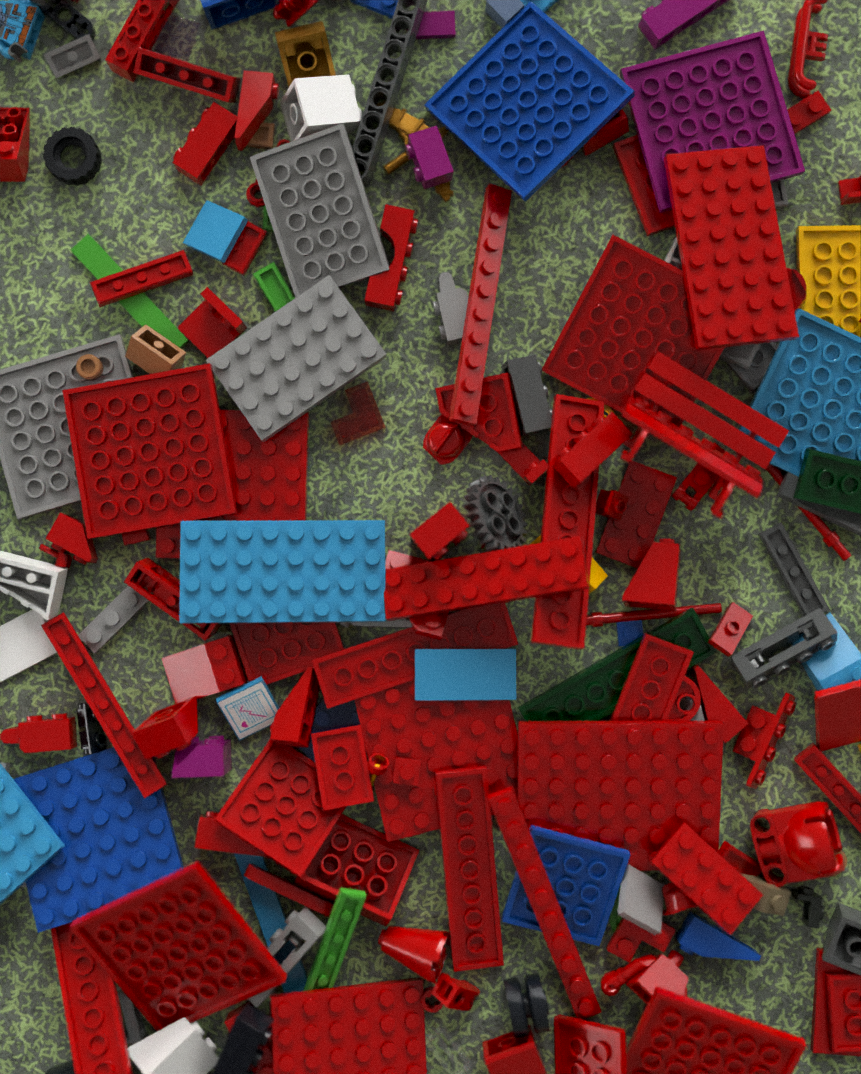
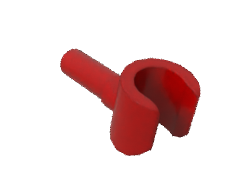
(62, 559)

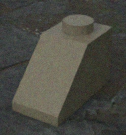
(774, 898)

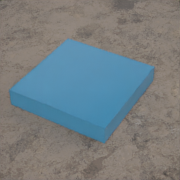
(215, 231)

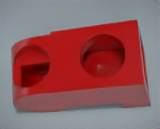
(455, 993)

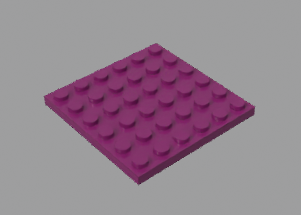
(711, 101)

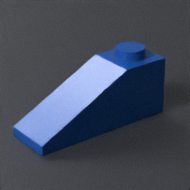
(710, 941)

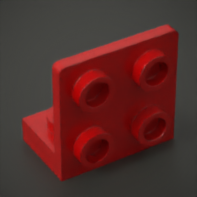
(212, 325)

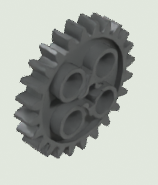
(495, 514)

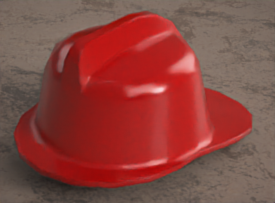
(446, 440)
(675, 900)

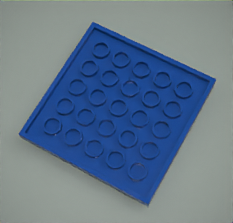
(529, 100)
(109, 836)

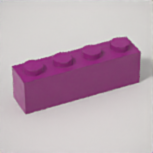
(672, 17)

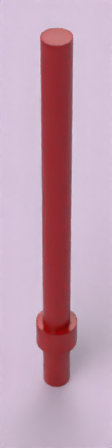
(830, 538)
(597, 619)

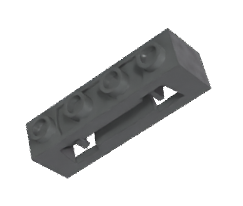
(818, 635)

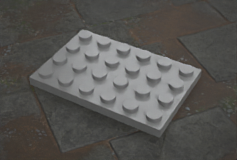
(320, 210)
(296, 358)

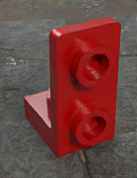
(524, 463)

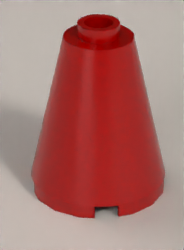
(416, 949)

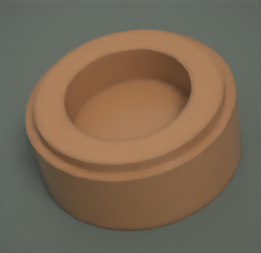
(89, 367)

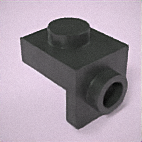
(812, 909)

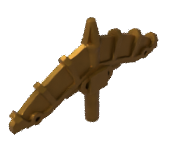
(405, 125)

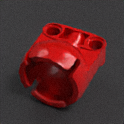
(798, 842)

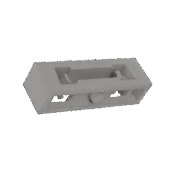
(306, 927)

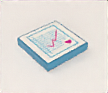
(248, 708)

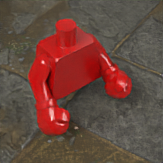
(645, 974)

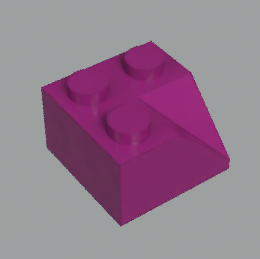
(203, 758)

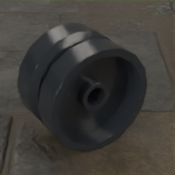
(527, 1005)

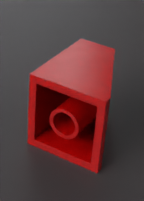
(656, 578)
(513, 1055)

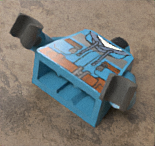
(19, 27)

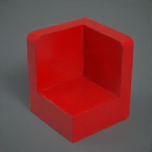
(850, 190)

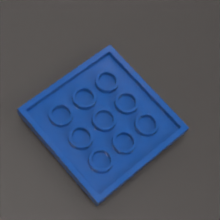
(583, 879)

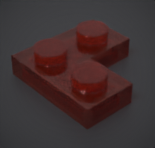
(364, 419)

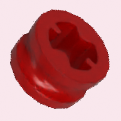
(430, 1008)

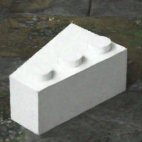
(33, 583)

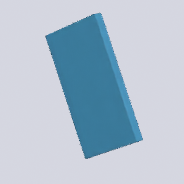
(465, 674)

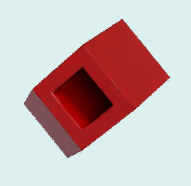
(71, 535)

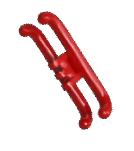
(805, 46)

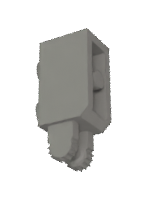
(452, 308)

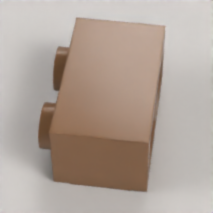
(154, 352)

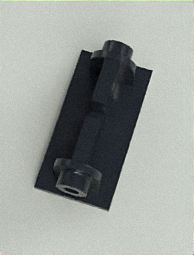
(94, 738)

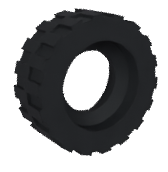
(63, 139)

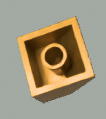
(305, 51)

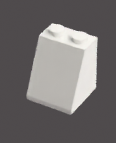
(318, 104)
(175, 1050)

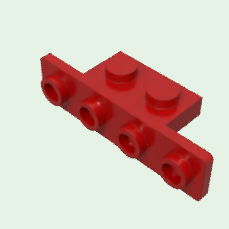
(761, 735)

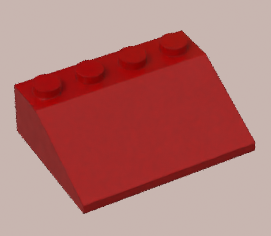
(363, 861)

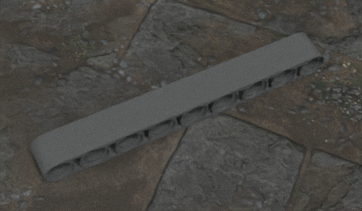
(387, 90)

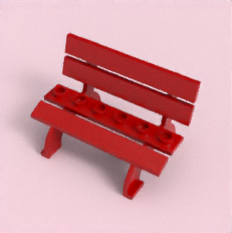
(703, 450)

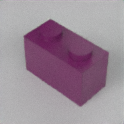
(429, 157)

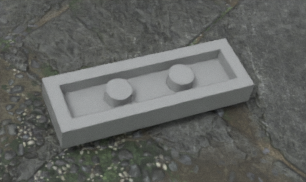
(112, 619)

